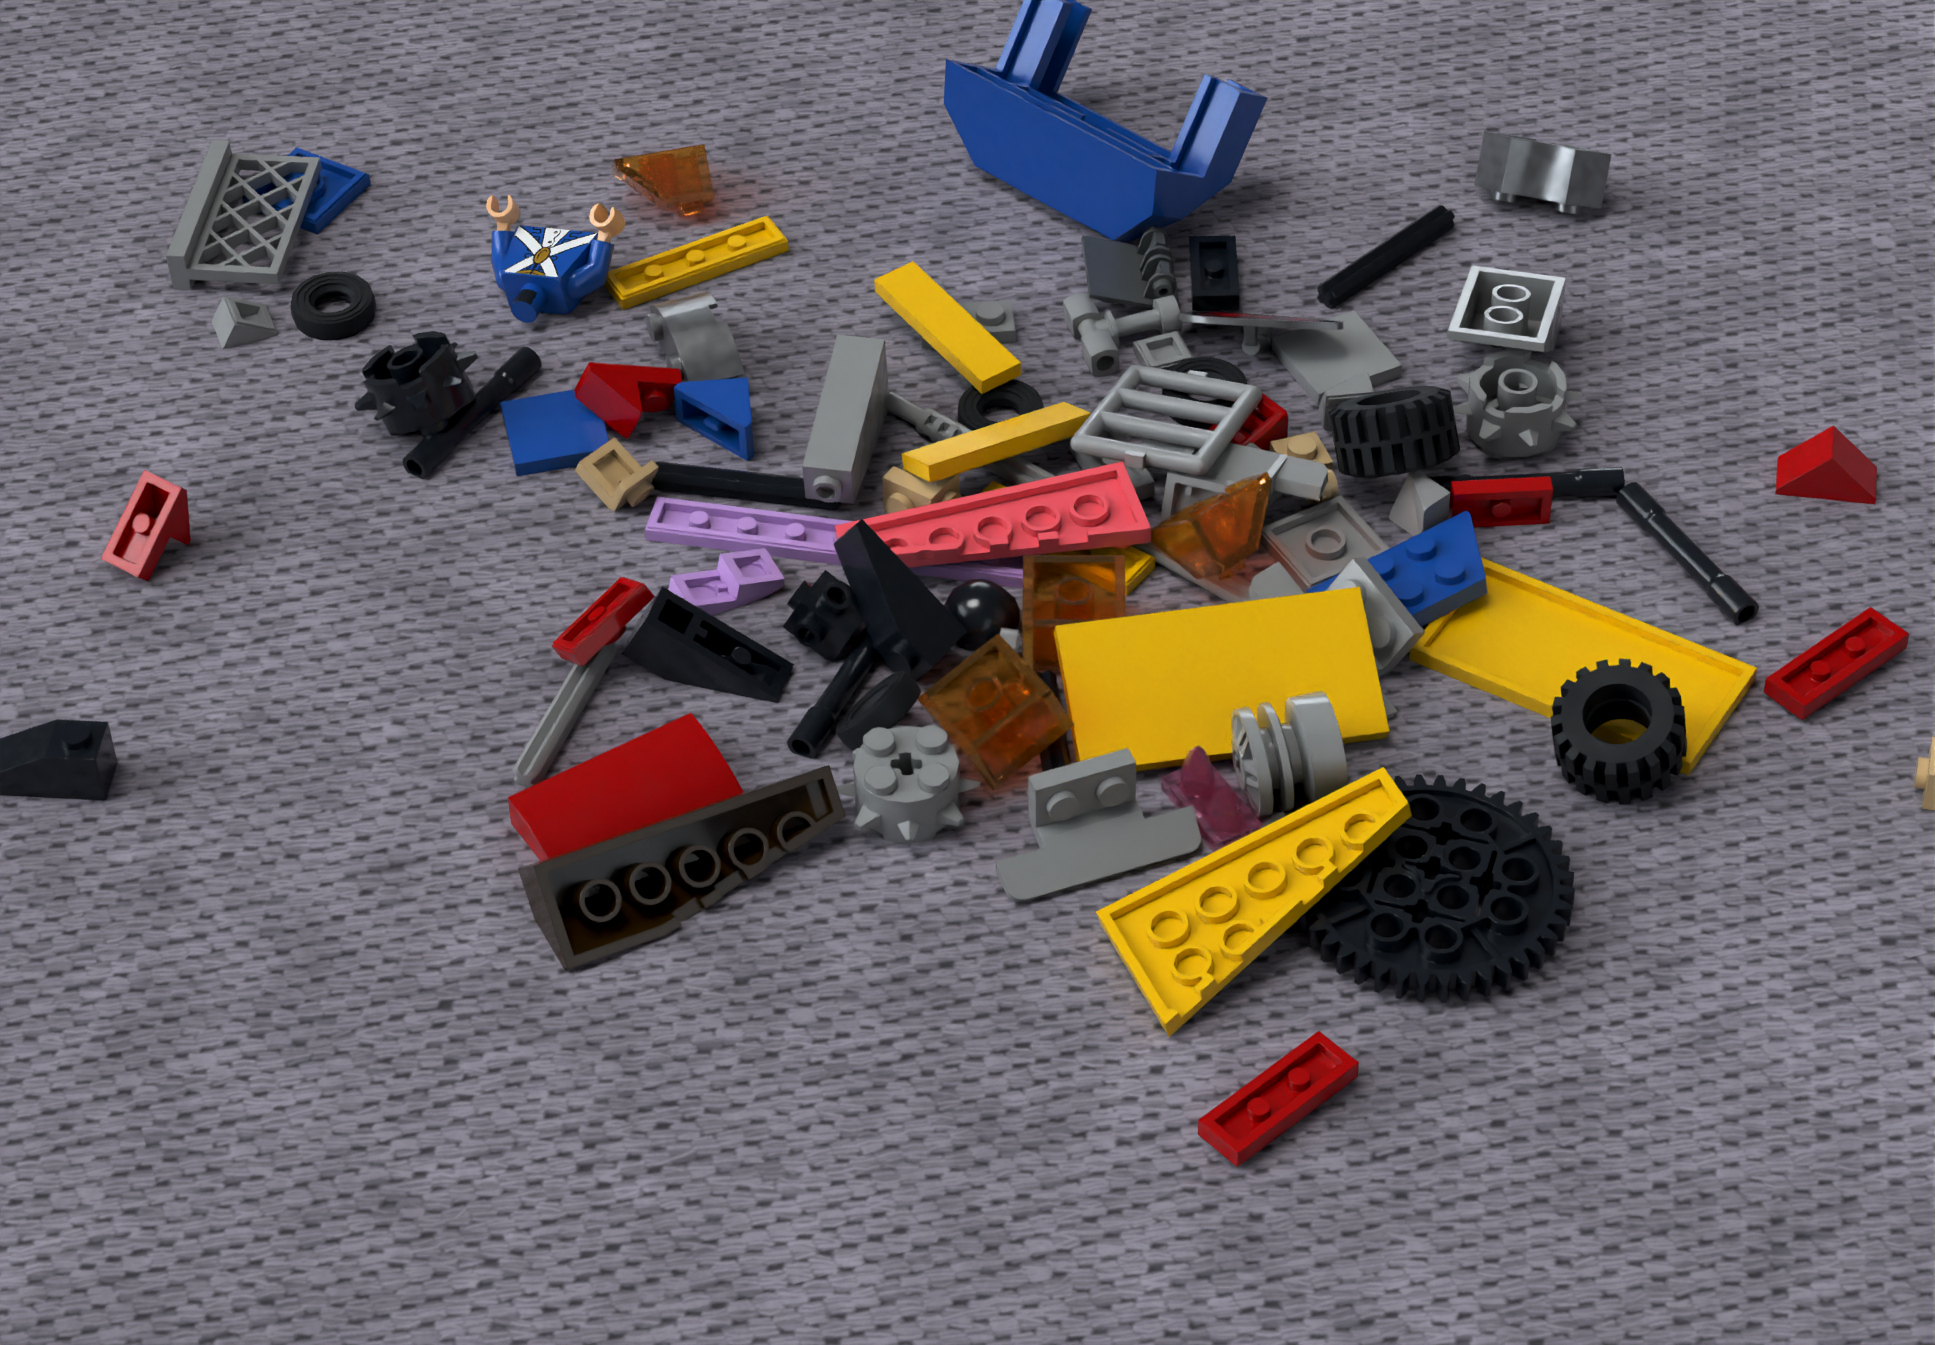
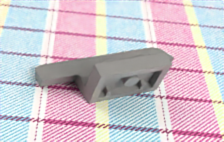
(1236, 462)
(1389, 622)
(1092, 829)

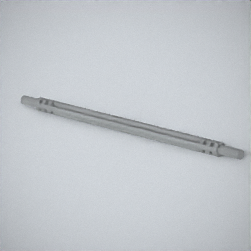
(1020, 471)

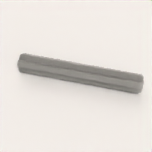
(561, 718)

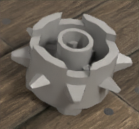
(1516, 404)
(907, 783)

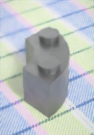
(1542, 170)
(694, 338)

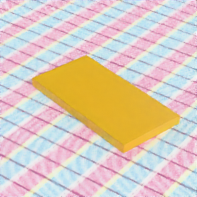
(1533, 637)
(1179, 674)

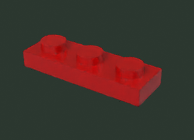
(1836, 663)
(1278, 1098)

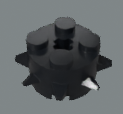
(418, 384)

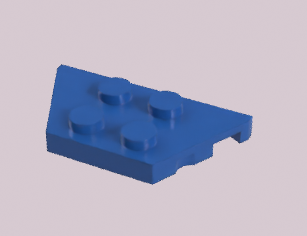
(1432, 570)

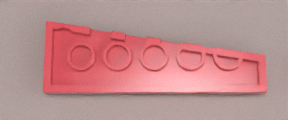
(1030, 518)

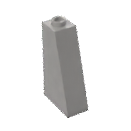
(847, 420)

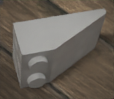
(1509, 309)

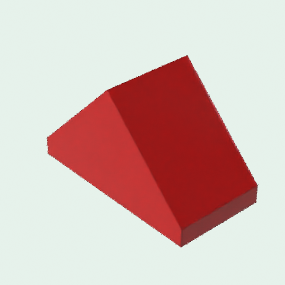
(1827, 469)

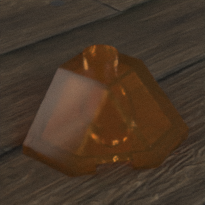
(670, 178)
(1217, 532)

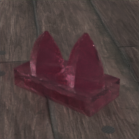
(1217, 807)

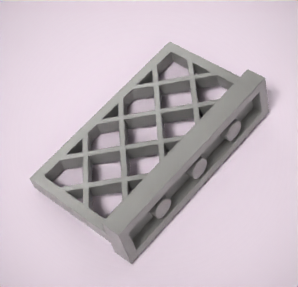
(209, 212)

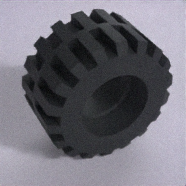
(1394, 431)
(1612, 695)

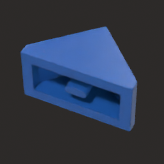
(718, 412)

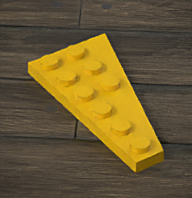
(1222, 911)

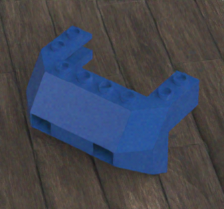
(1078, 158)

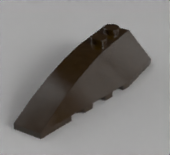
(671, 869)

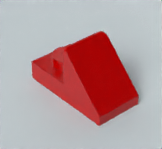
(623, 391)
(149, 520)

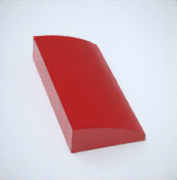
(624, 789)

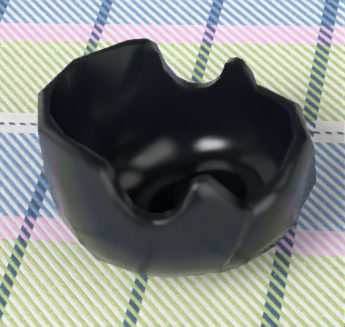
(982, 610)

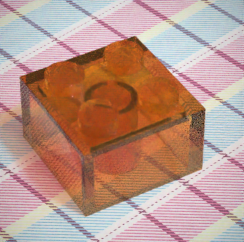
(1066, 592)
(996, 711)

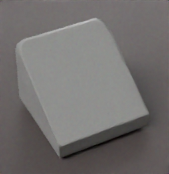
(242, 322)

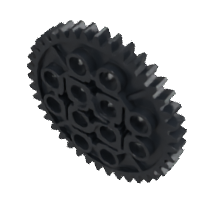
(1423, 909)

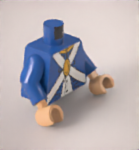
(549, 266)

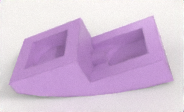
(736, 581)

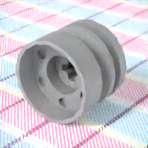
(1278, 755)

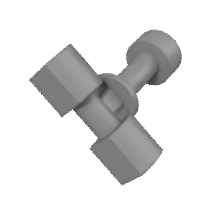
(1102, 332)

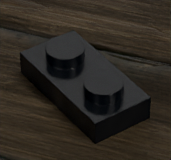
(1213, 273)

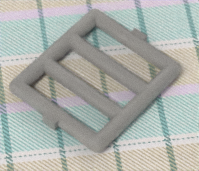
(1139, 456)

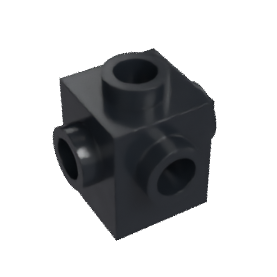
(824, 615)

